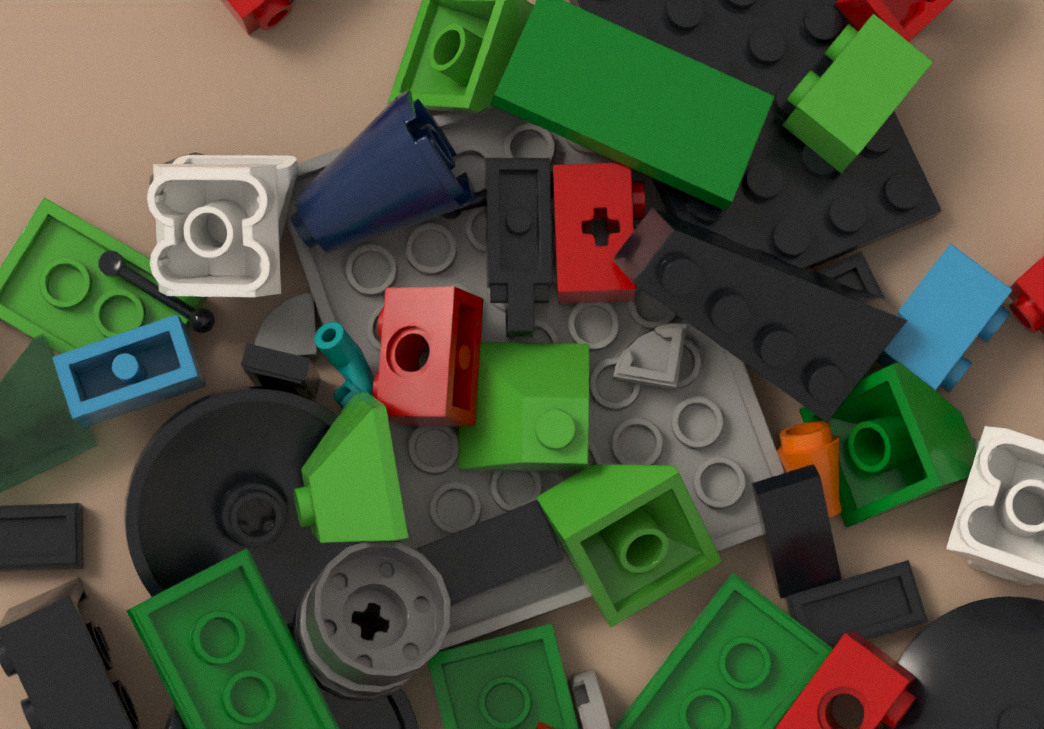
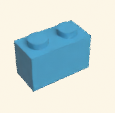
(944, 318)
(129, 371)

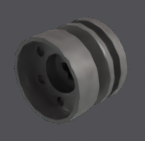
(403, 611)

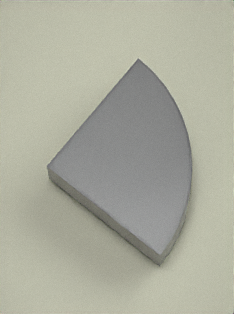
(291, 327)
(653, 358)
(589, 701)

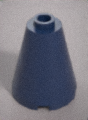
(383, 181)

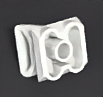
(220, 224)
(1003, 508)

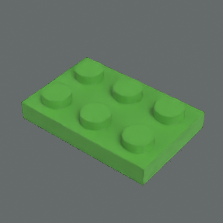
(58, 290)

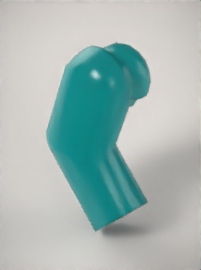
(347, 359)

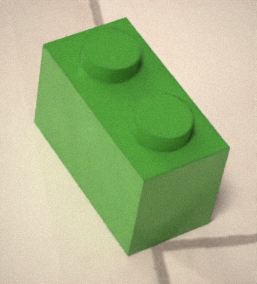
(856, 93)

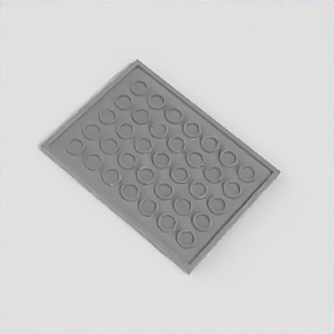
(703, 428)

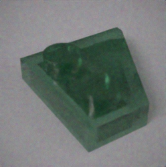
(36, 418)

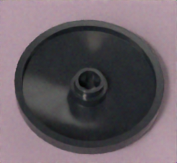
(226, 483)
(978, 668)

